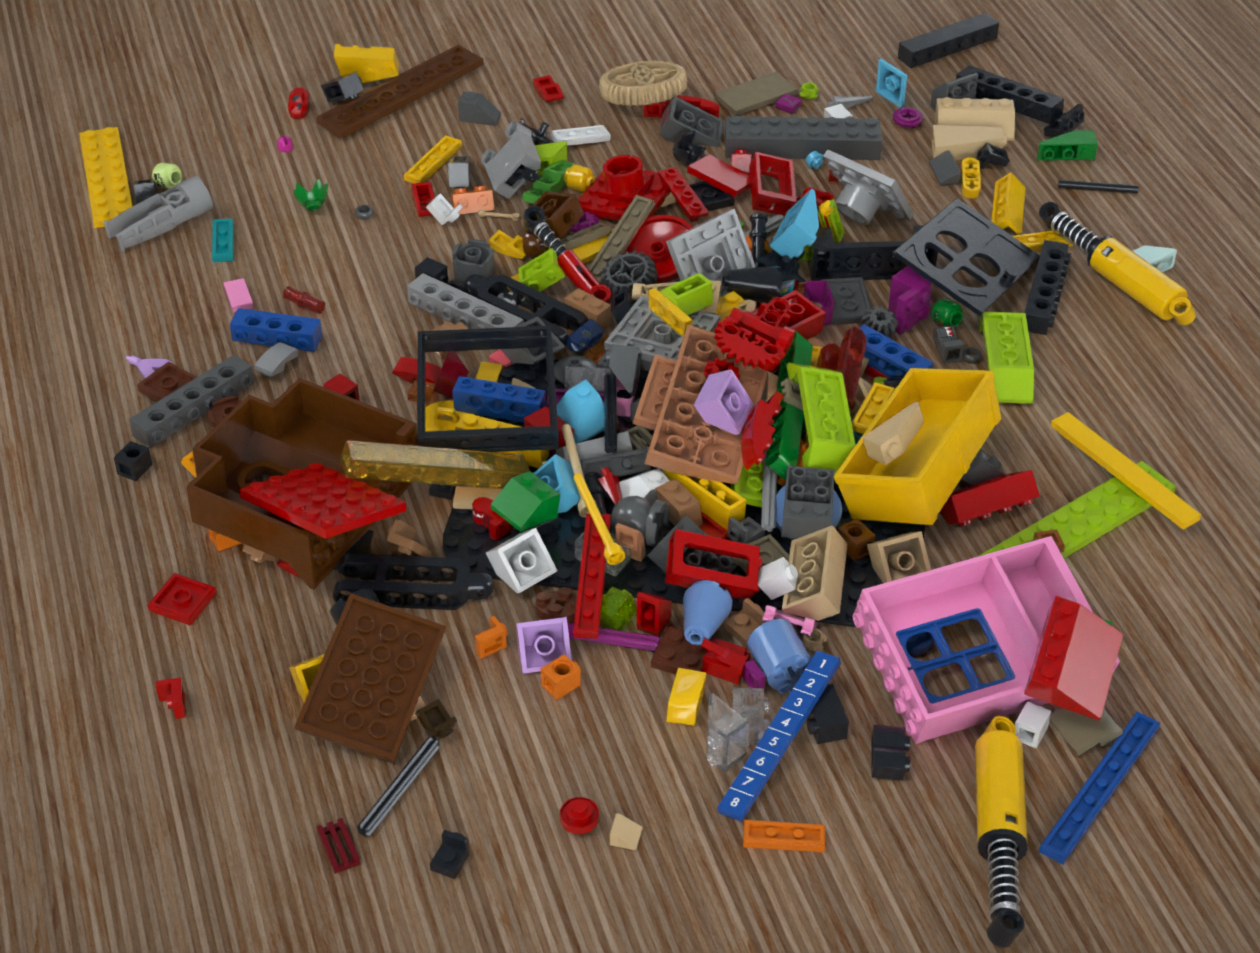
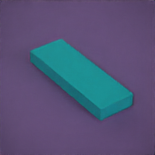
(223, 240)

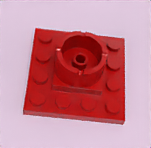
(619, 184)

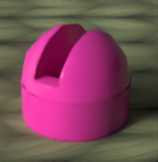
(284, 144)

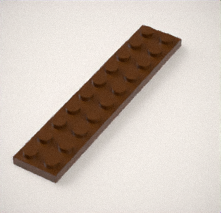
(399, 91)

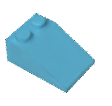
(797, 227)

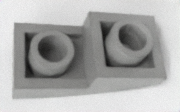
(274, 359)

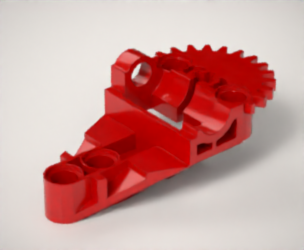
(757, 336)

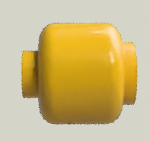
(578, 178)

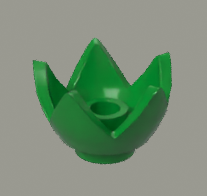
(313, 199)

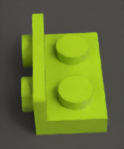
(541, 271)

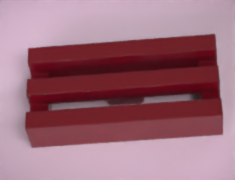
(331, 829)

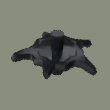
(539, 135)
(788, 267)

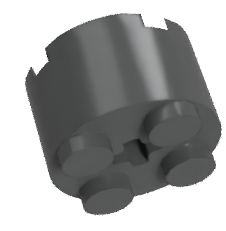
(473, 259)

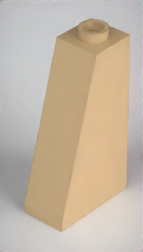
(965, 140)

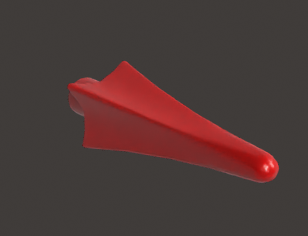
(611, 485)

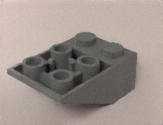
(807, 501)
(692, 556)

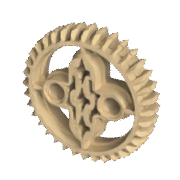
(643, 83)

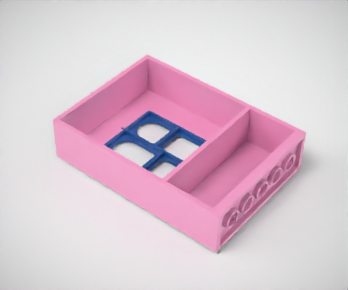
(1009, 599)

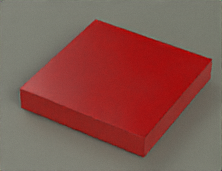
(182, 599)

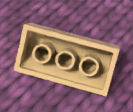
(977, 113)
(820, 570)

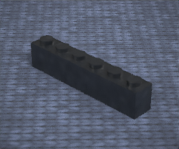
(948, 40)

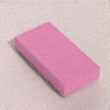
(238, 295)

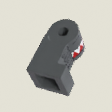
(947, 341)

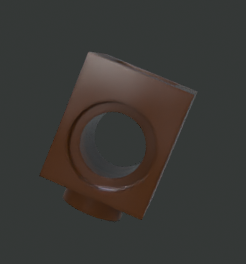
(857, 538)

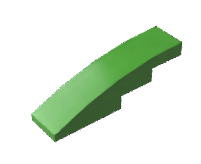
(550, 181)

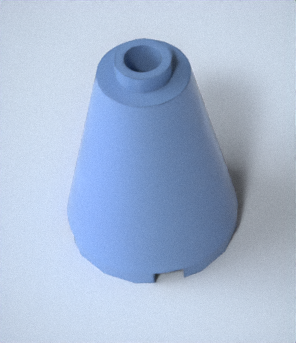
(704, 610)

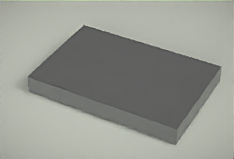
(849, 300)

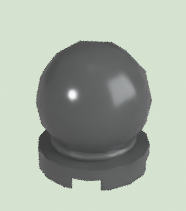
(642, 516)

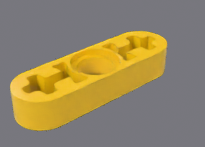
(974, 181)

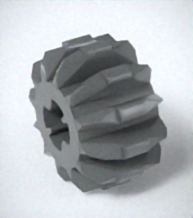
(880, 320)

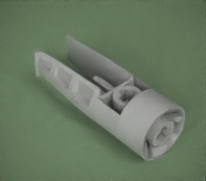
(160, 213)

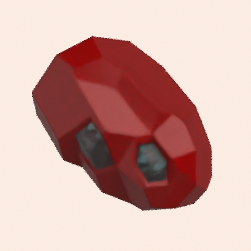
(299, 103)

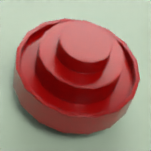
(579, 815)

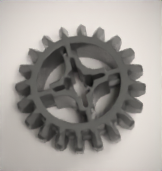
(637, 266)

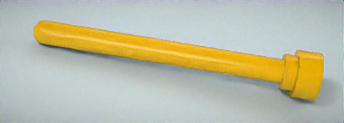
(613, 552)

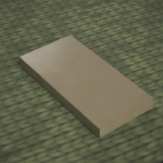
(755, 93)

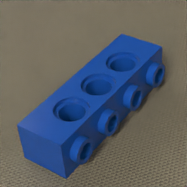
(272, 328)
(889, 356)
(496, 399)

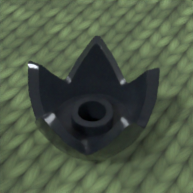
(685, 150)

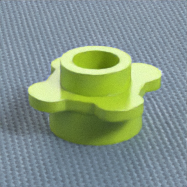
(809, 90)

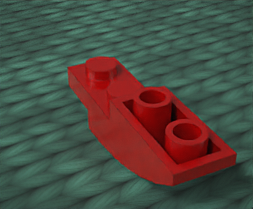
(758, 430)

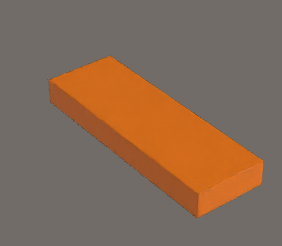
(784, 836)

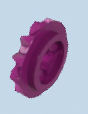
(914, 117)
(588, 220)

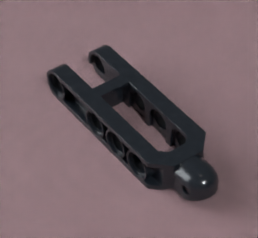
(550, 313)
(381, 569)

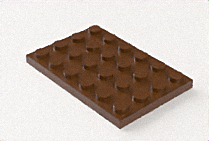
(370, 678)

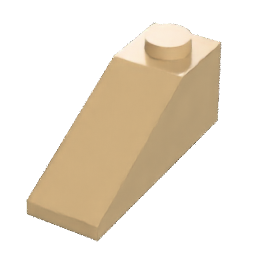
(894, 435)

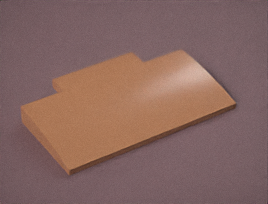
(681, 436)

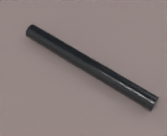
(1098, 186)

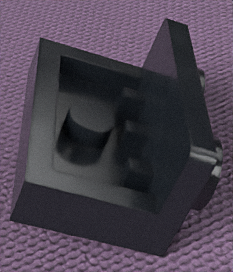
(1066, 122)

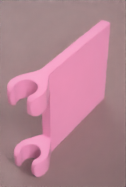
(807, 623)

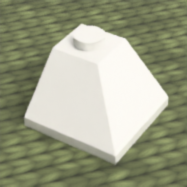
(643, 485)

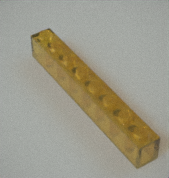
(430, 465)

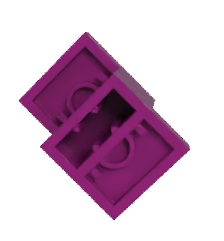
(909, 298)

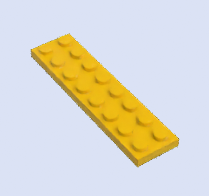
(105, 174)

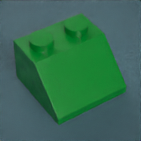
(526, 502)

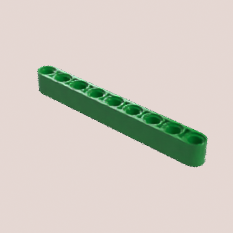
(789, 420)

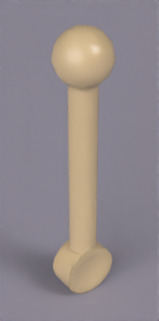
(515, 216)

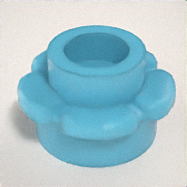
(814, 160)

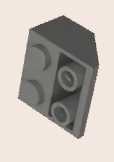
(956, 89)

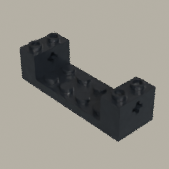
(857, 259)

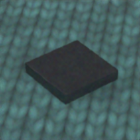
(711, 196)

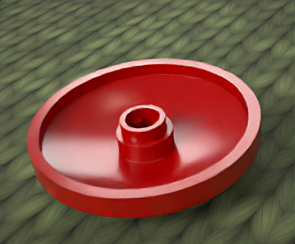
(652, 241)

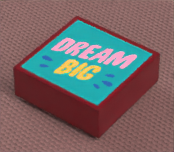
(788, 286)

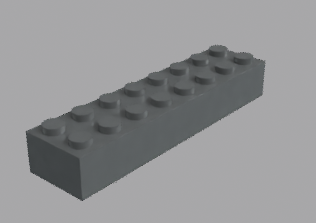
(800, 136)

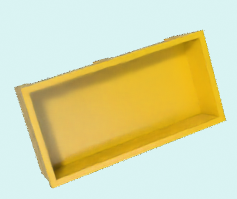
(912, 489)

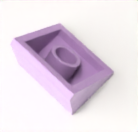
(542, 643)

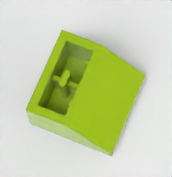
(691, 293)

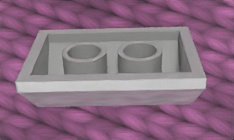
(596, 447)

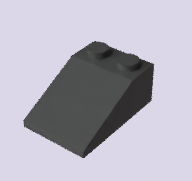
(683, 117)

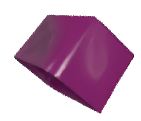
(815, 293)

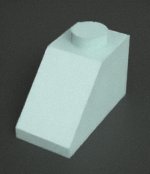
(1159, 257)

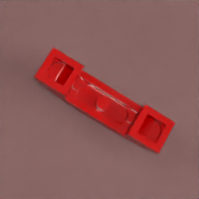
(656, 110)

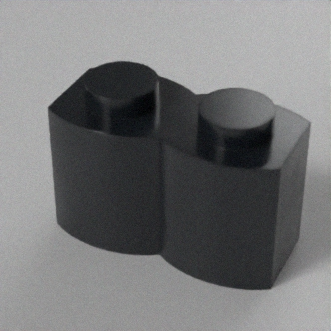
(889, 752)

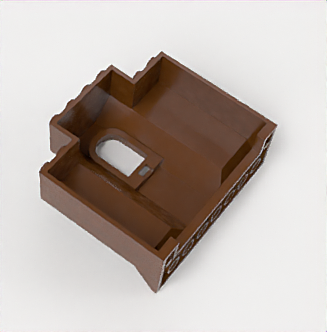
(271, 439)

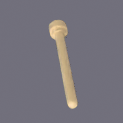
(575, 463)

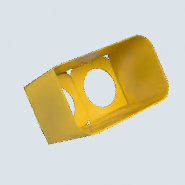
(686, 696)

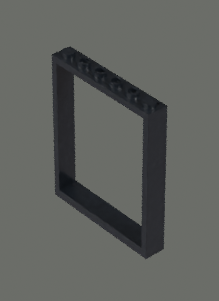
(496, 438)

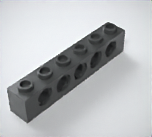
(190, 401)

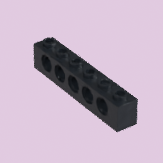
(1026, 99)
(1046, 286)

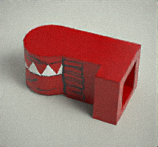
(486, 516)

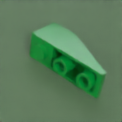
(1069, 146)

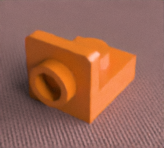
(492, 639)

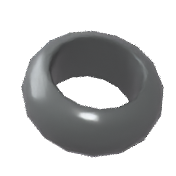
(364, 208)
(971, 359)

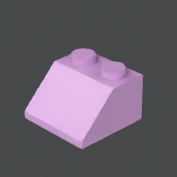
(724, 402)

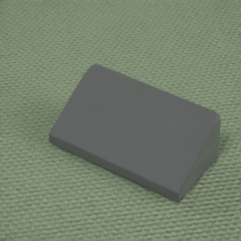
(945, 169)

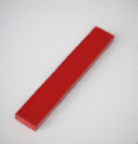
(591, 581)

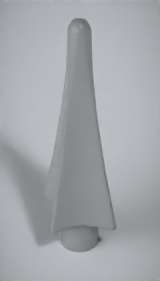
(848, 102)

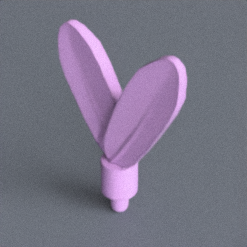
(146, 365)

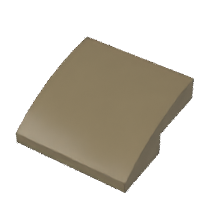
(1084, 732)

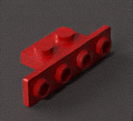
(683, 194)

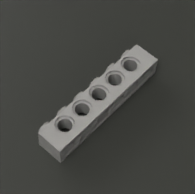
(457, 305)

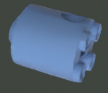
(779, 653)

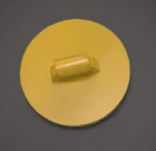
(442, 416)

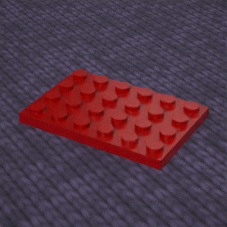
(322, 500)

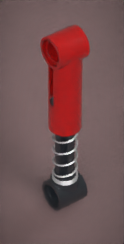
(567, 260)

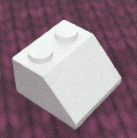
(522, 560)

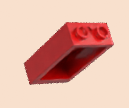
(784, 172)
(685, 575)

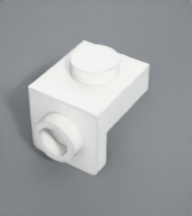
(443, 210)

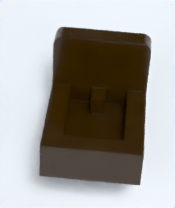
(436, 720)

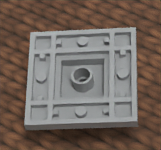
(866, 191)
(711, 249)
(651, 334)

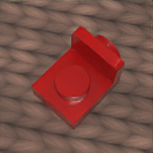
(172, 692)

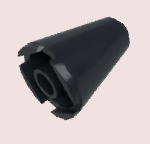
(754, 284)

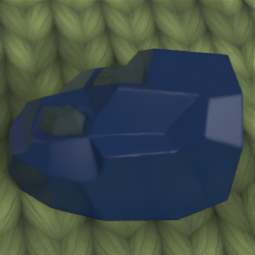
(584, 336)

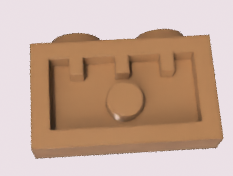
(745, 621)

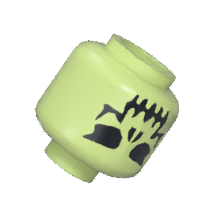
(166, 175)

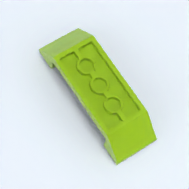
(1009, 355)
(825, 416)

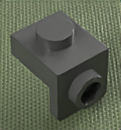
(745, 530)

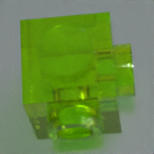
(617, 608)

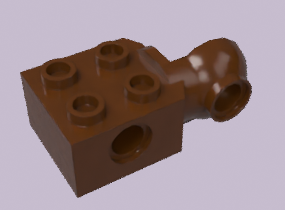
(561, 213)

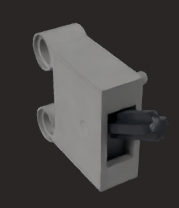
(514, 162)

